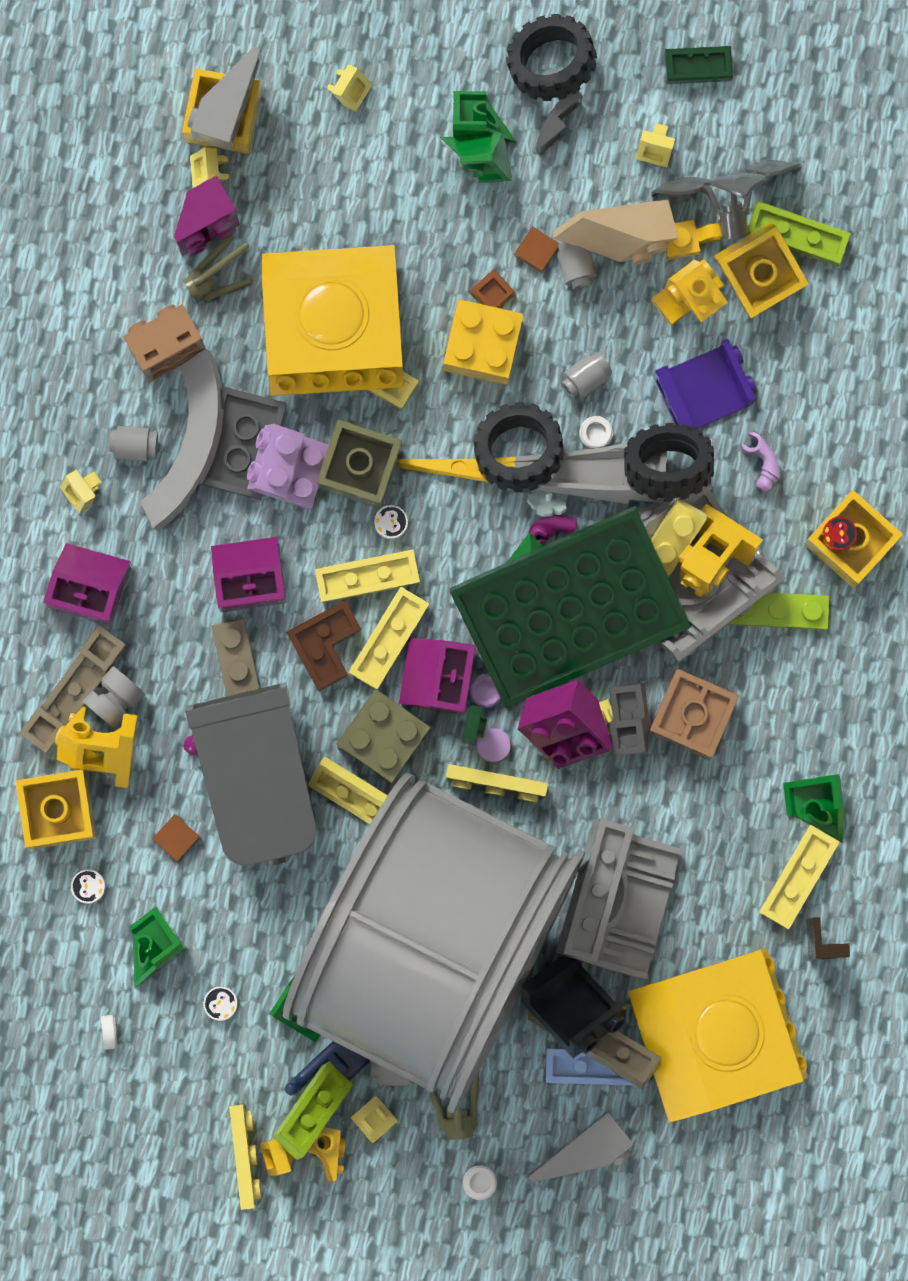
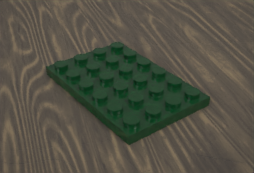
(570, 607)

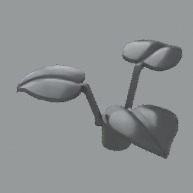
(732, 216)

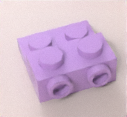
(286, 466)

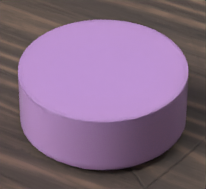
(484, 692)
(494, 745)

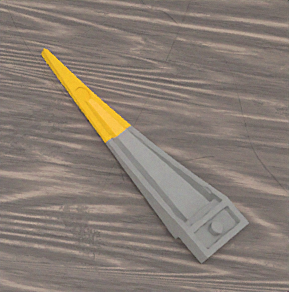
(582, 472)

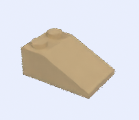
(622, 231)

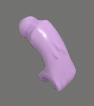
(770, 469)

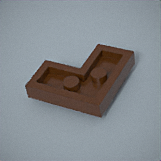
(316, 640)

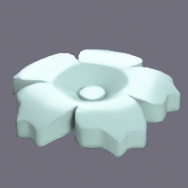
(547, 503)

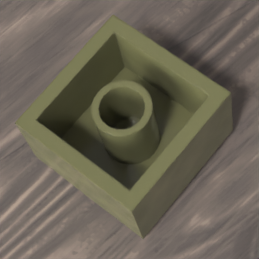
(359, 464)
(383, 736)

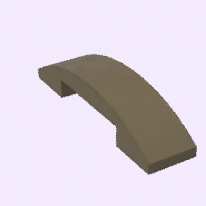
(83, 675)

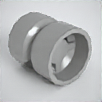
(113, 697)

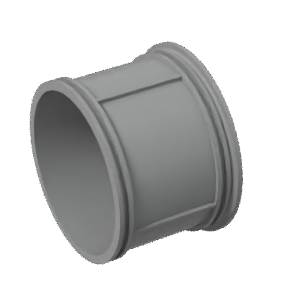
(430, 937)

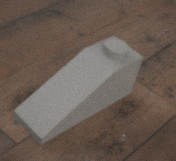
(224, 105)
(591, 1149)

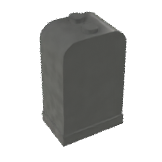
(254, 774)

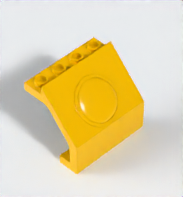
(332, 320)
(719, 1035)

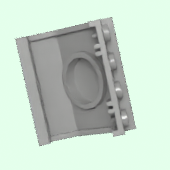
(731, 599)
(618, 899)

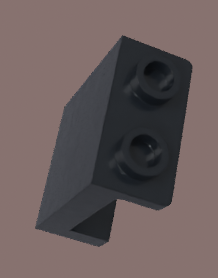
(572, 1005)

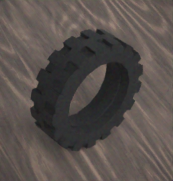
(545, 31)
(513, 417)
(669, 484)

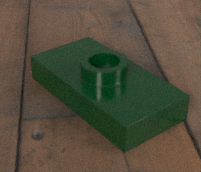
(698, 65)
(474, 725)

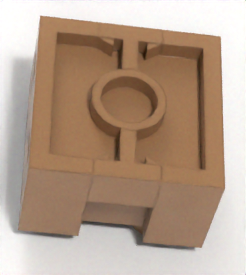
(164, 342)
(693, 714)

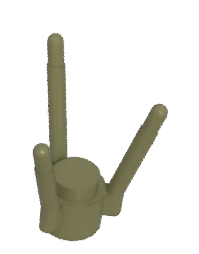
(201, 281)
(460, 1124)

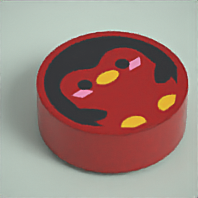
(839, 533)

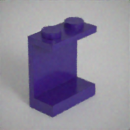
(706, 387)

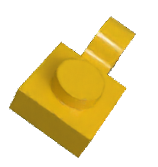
(689, 239)

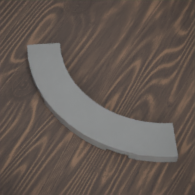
(199, 443)

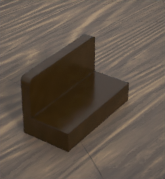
(816, 949)

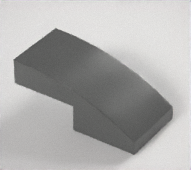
(553, 127)
(630, 719)

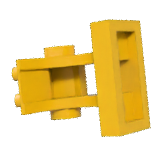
(691, 289)
(703, 568)
(78, 739)
(279, 1159)

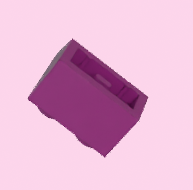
(204, 217)
(248, 574)
(87, 584)
(437, 675)
(565, 724)

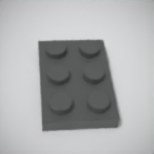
(242, 421)

